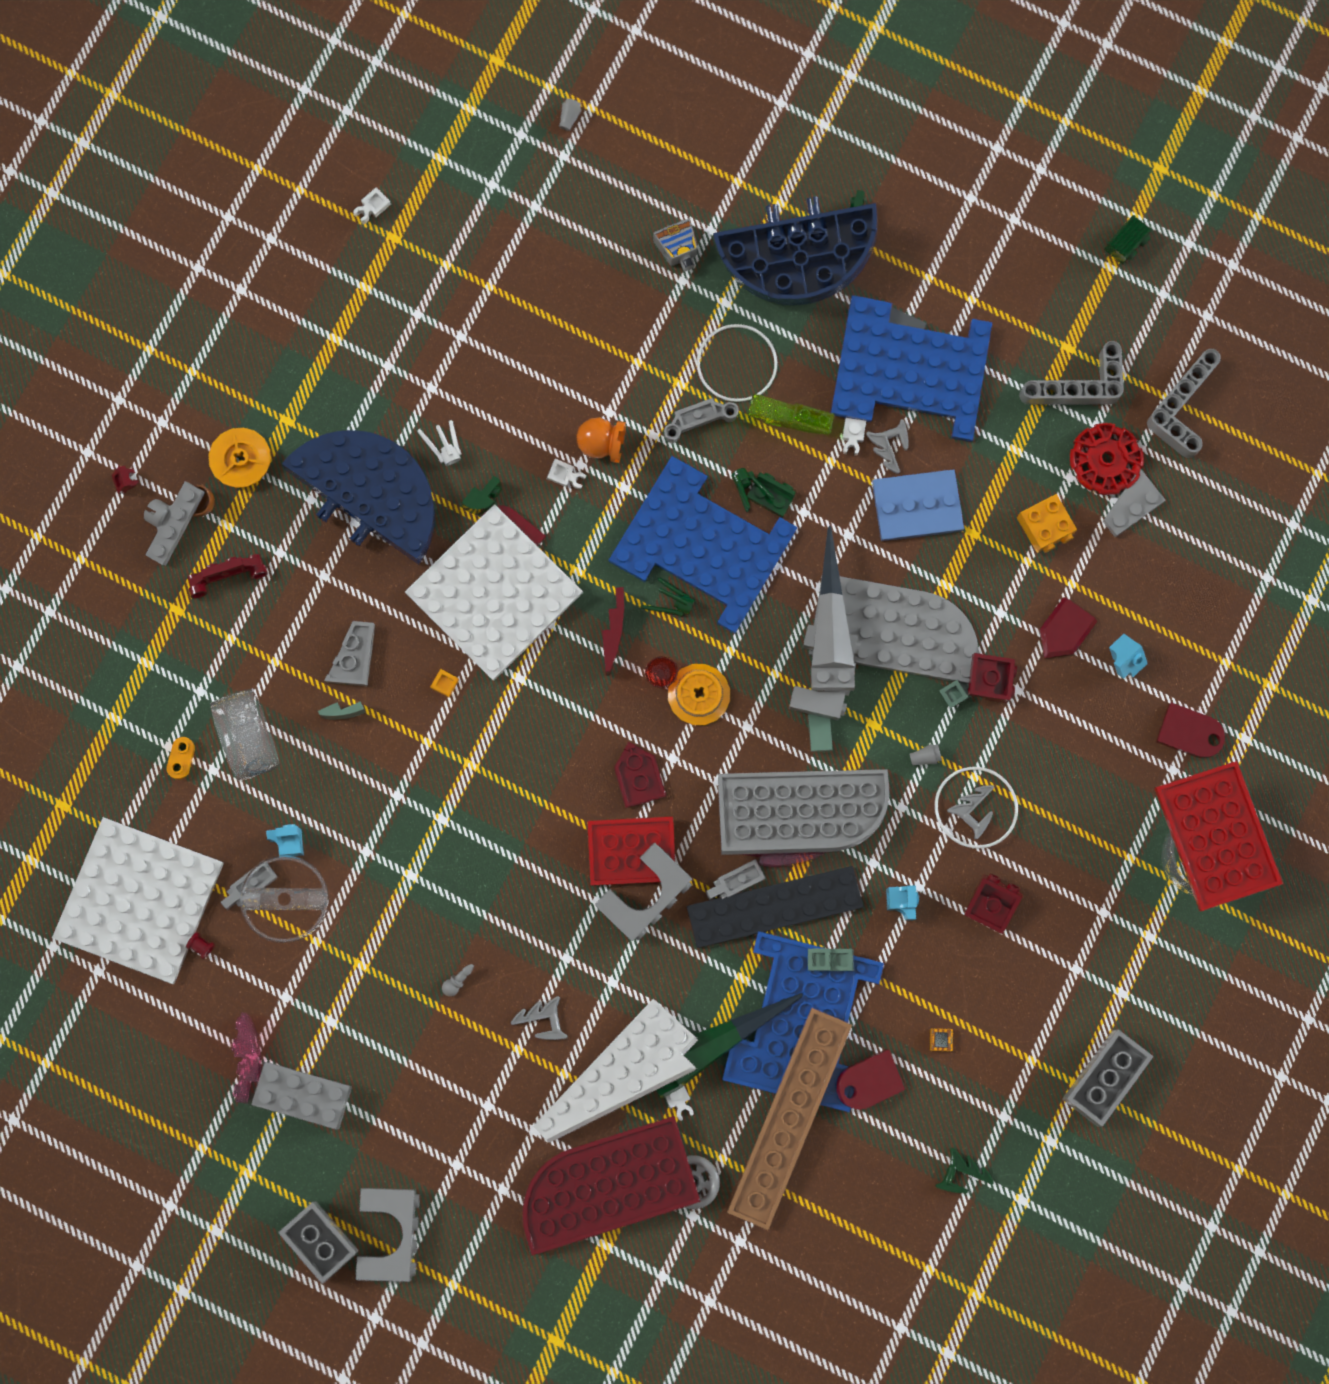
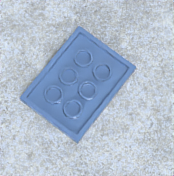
(917, 505)

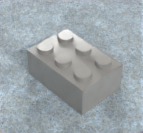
(318, 1242)

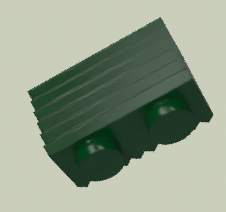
(1128, 239)

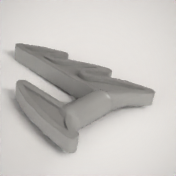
(886, 452)
(964, 810)
(548, 1011)

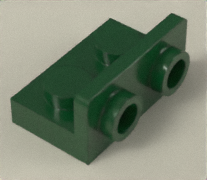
(782, 494)

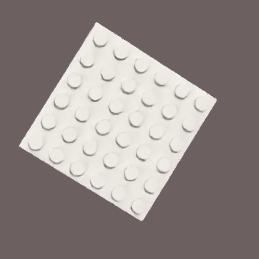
(494, 592)
(138, 900)

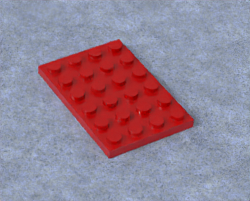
(1218, 836)

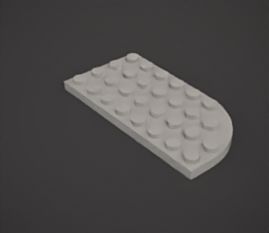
(907, 630)
(800, 810)

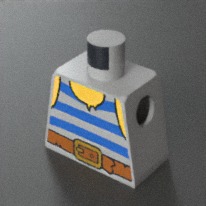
(677, 244)

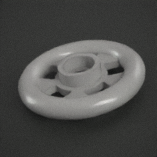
(712, 1185)

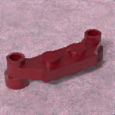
(217, 572)

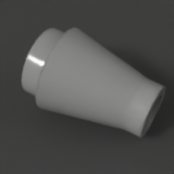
(569, 114)
(926, 755)

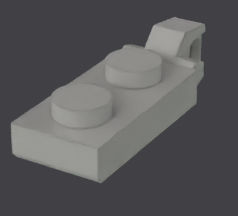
(260, 879)
(736, 880)

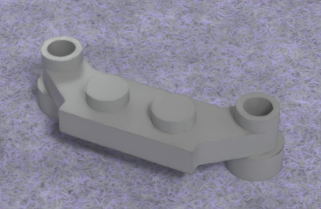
(698, 415)

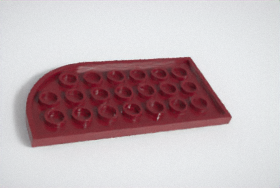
(608, 1186)

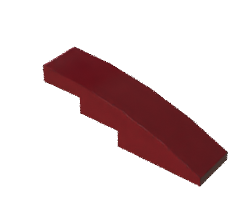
(612, 637)

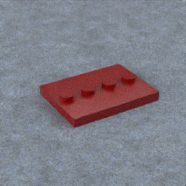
(619, 844)

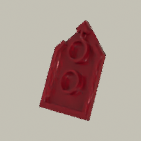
(1065, 629)
(638, 777)

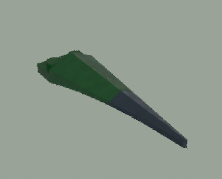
(721, 1038)

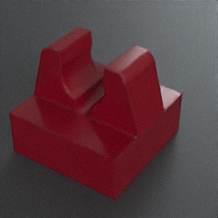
(122, 479)

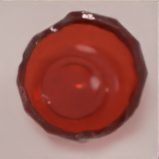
(661, 672)

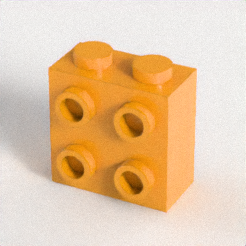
(1047, 524)

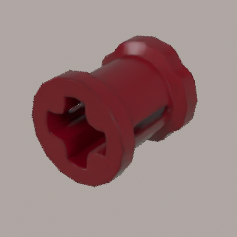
(200, 945)

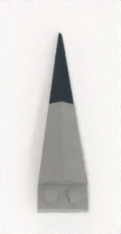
(832, 652)

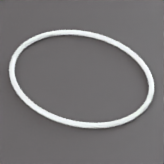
(733, 326)
(965, 844)

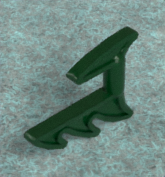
(959, 1164)

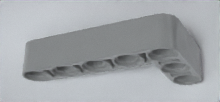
(1081, 386)
(1178, 398)

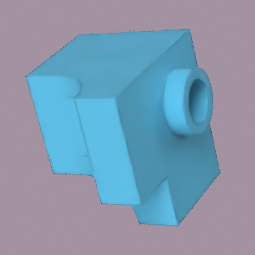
(1128, 656)
(288, 840)
(903, 900)

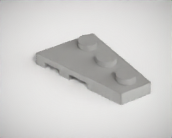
(1133, 505)
(354, 658)

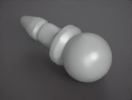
(451, 986)

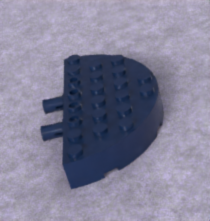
(801, 256)
(372, 484)

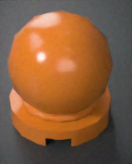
(600, 438)

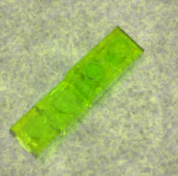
(791, 416)

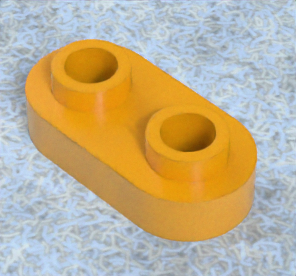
(183, 758)

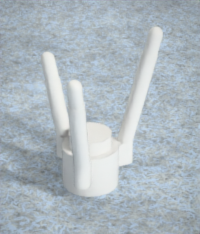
(449, 453)

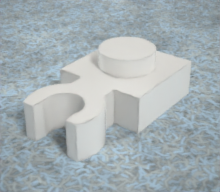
(373, 204)
(854, 433)
(562, 474)
(678, 1099)

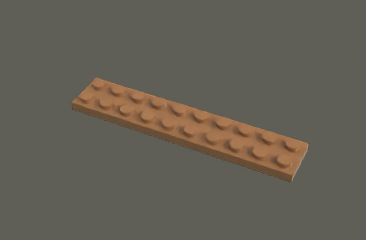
(789, 1118)

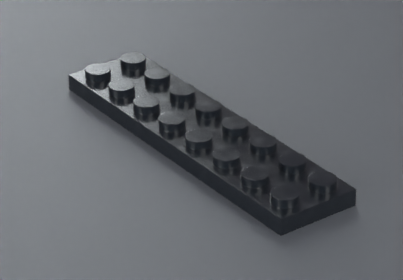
(775, 907)

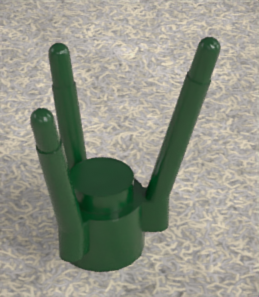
(742, 481)
(683, 601)

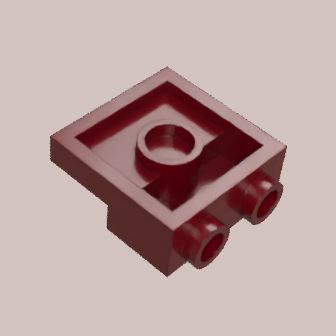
(992, 677)
(993, 903)

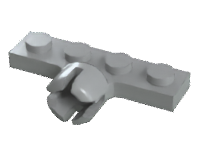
(171, 521)

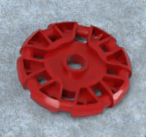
(1101, 469)

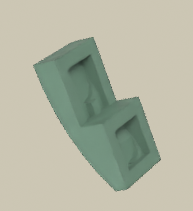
(955, 693)
(334, 711)
(819, 733)
(830, 959)

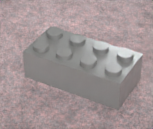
(1107, 1078)
(301, 1095)

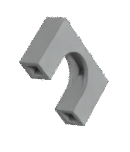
(821, 703)
(634, 921)
(402, 1205)

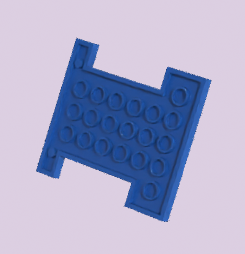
(909, 368)
(701, 543)
(832, 992)

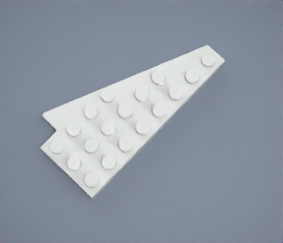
(634, 1064)

